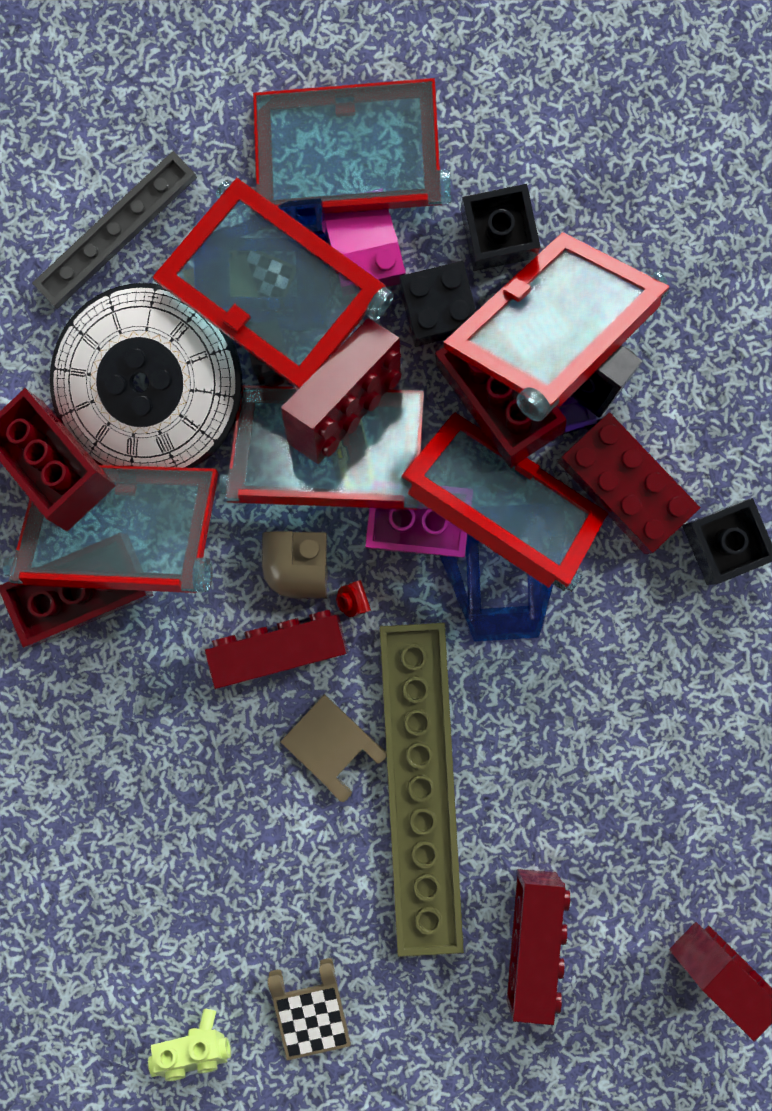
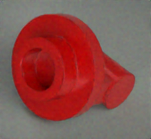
(352, 599)

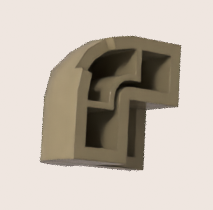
(296, 563)

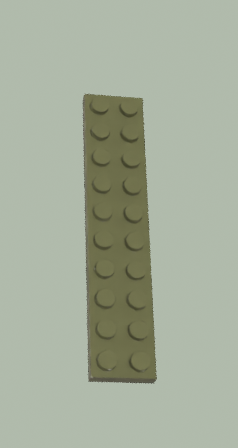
(421, 789)

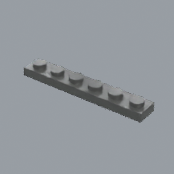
(114, 230)

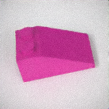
(368, 241)
(414, 532)

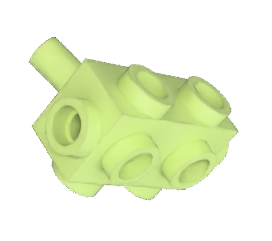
(198, 1051)

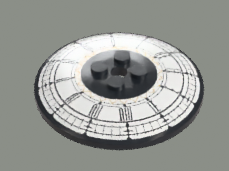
(189, 370)

